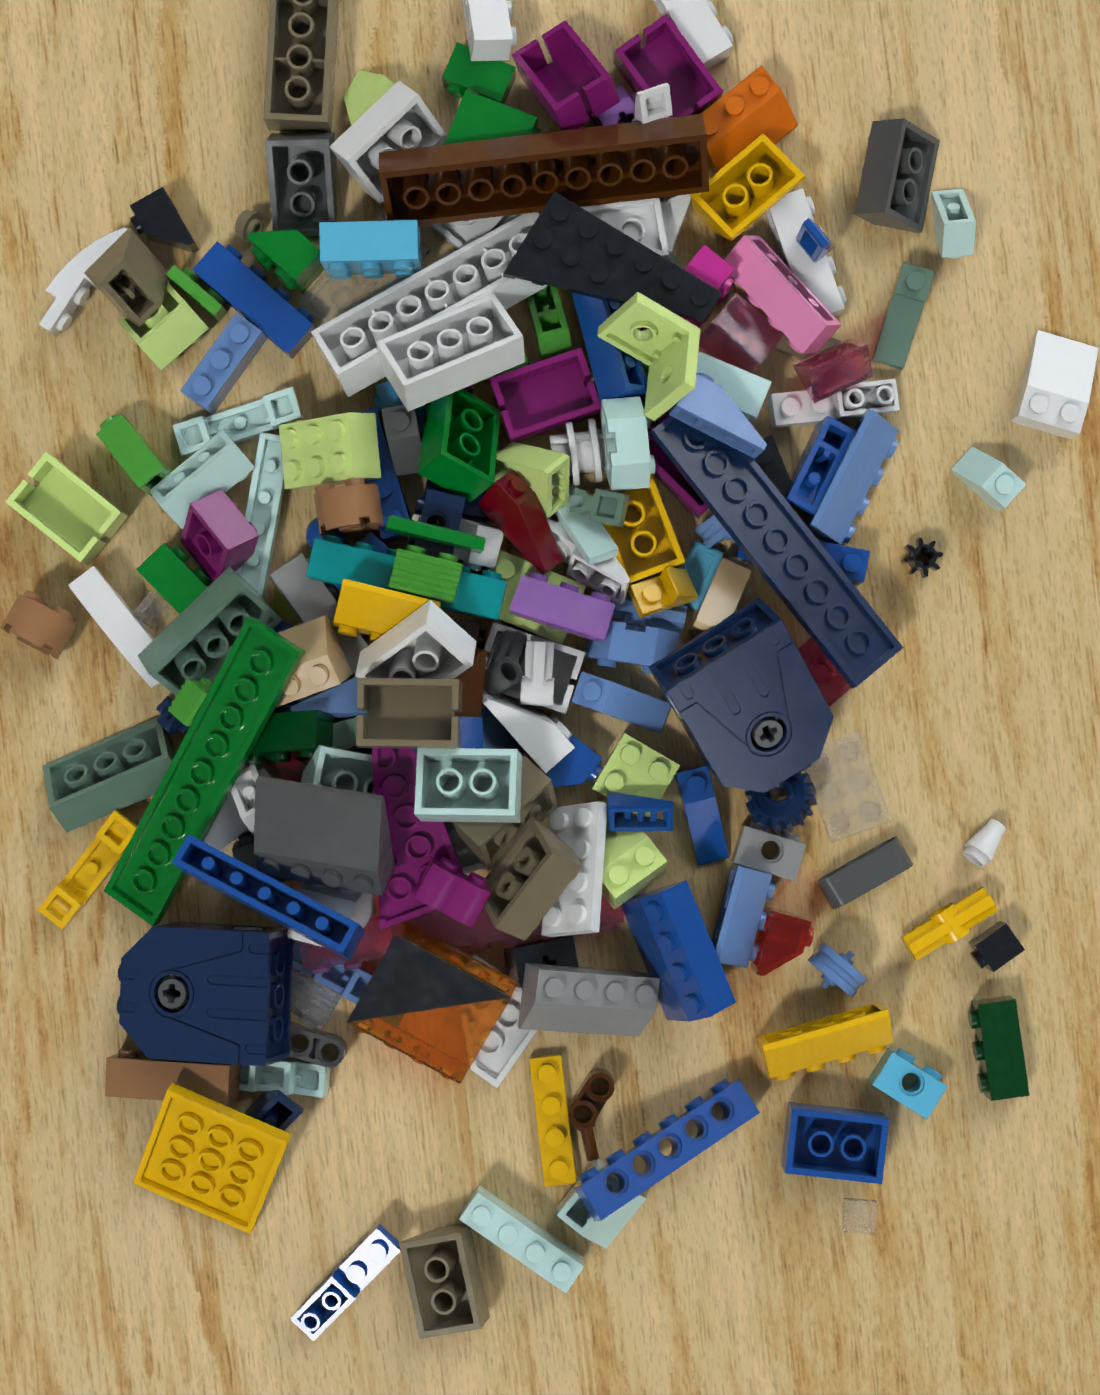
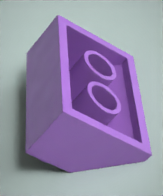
(562, 607)

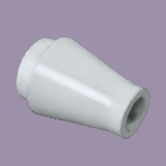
(984, 843)

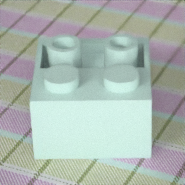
(602, 1232)

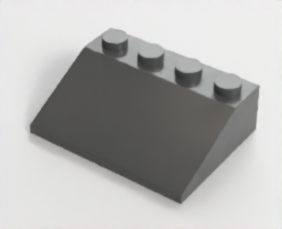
(322, 835)

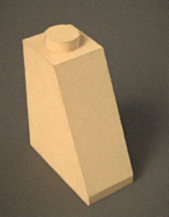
(722, 594)

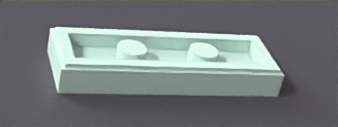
(587, 535)

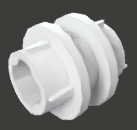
(585, 450)

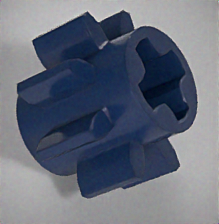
(167, 720)

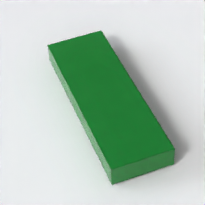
(435, 534)

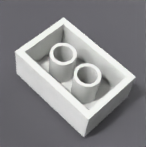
(391, 124)
(419, 648)

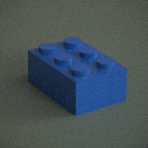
(834, 1143)

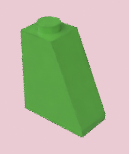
(133, 452)

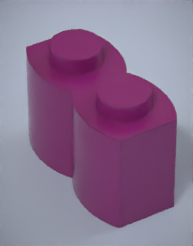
(452, 891)

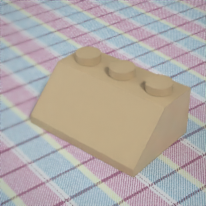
(322, 662)

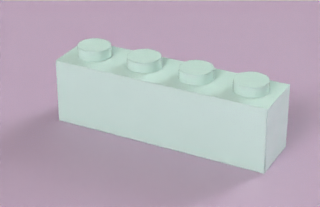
(522, 1238)

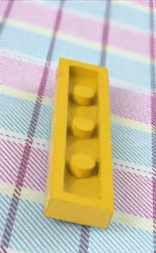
(552, 1120)

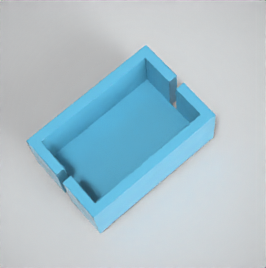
(370, 248)

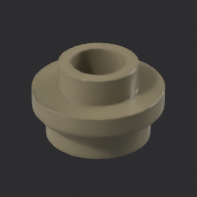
(247, 223)

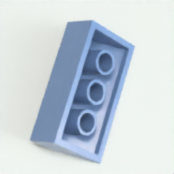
(853, 478)

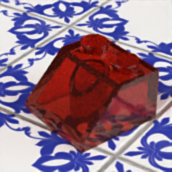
(781, 940)

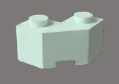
(626, 443)

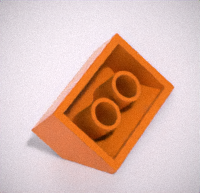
(743, 115)

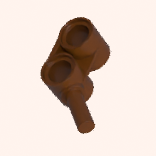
(595, 1101)

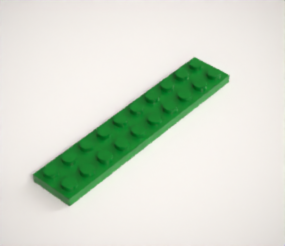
(204, 768)

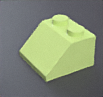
(167, 330)

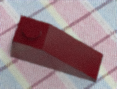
(521, 519)

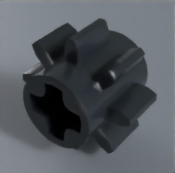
(925, 550)

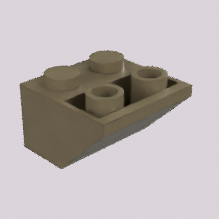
(130, 278)

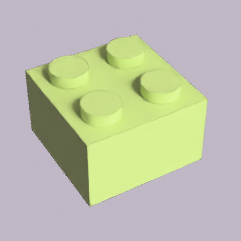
(635, 771)

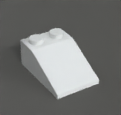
(1056, 385)
(539, 735)

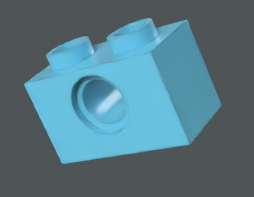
(922, 1095)

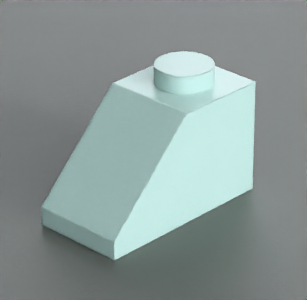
(953, 223)
(988, 478)

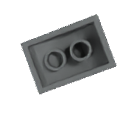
(302, 180)

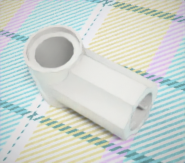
(538, 683)

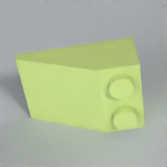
(629, 864)

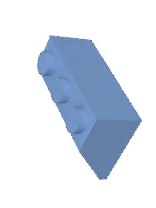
(742, 915)

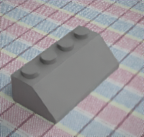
(587, 1000)

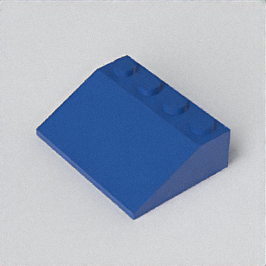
(678, 952)

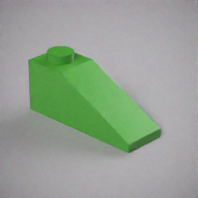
(549, 322)

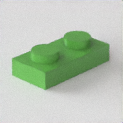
(208, 300)

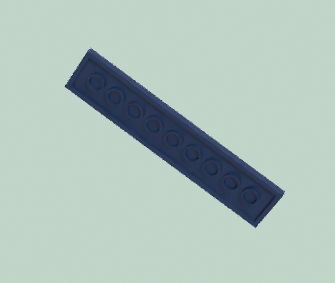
(781, 550)

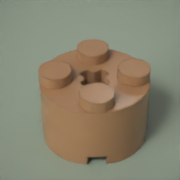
(349, 507)
(38, 625)

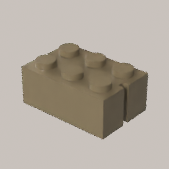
(409, 713)

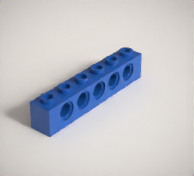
(737, 1110)

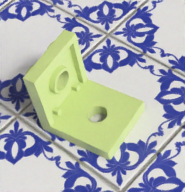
(667, 347)

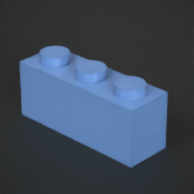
(224, 363)

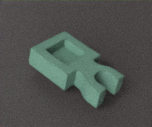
(604, 506)

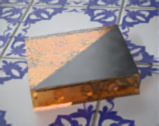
(432, 1002)

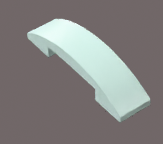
(240, 422)

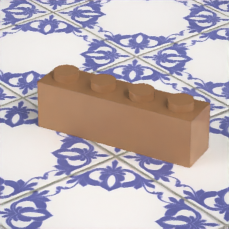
(147, 1078)

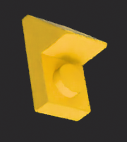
(662, 592)

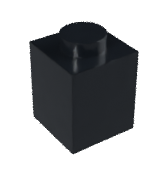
(995, 947)

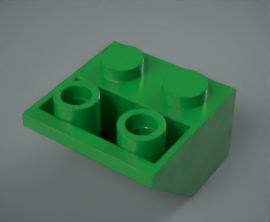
(291, 256)

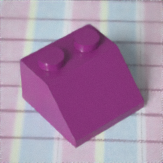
(218, 534)

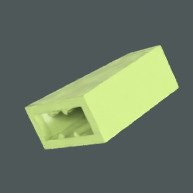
(542, 469)

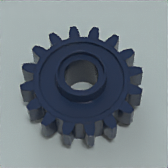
(787, 812)

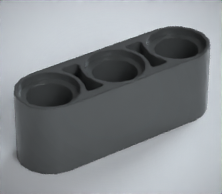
(865, 872)
(315, 1051)

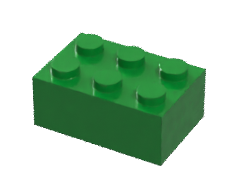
(460, 444)

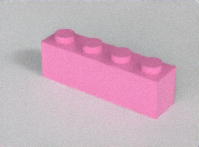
(781, 295)

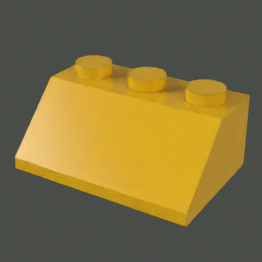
(746, 188)
(372, 609)

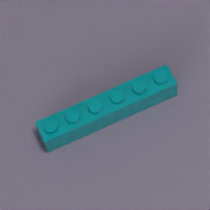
(333, 561)

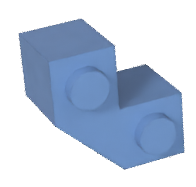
(632, 645)

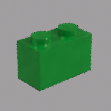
(484, 78)
(173, 576)

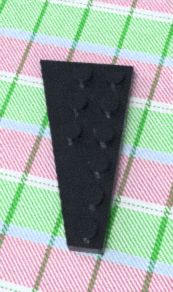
(596, 260)

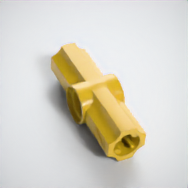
(949, 923)

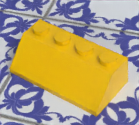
(825, 1040)

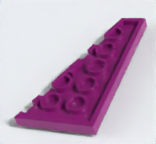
(412, 840)

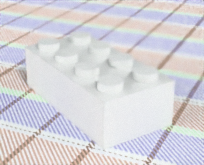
(451, 351)

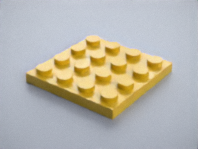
(211, 1158)

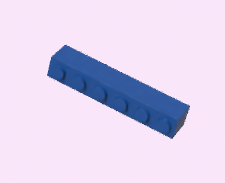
(269, 897)

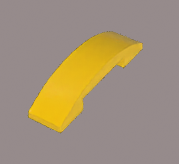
(89, 871)

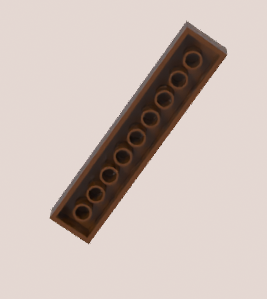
(524, 170)

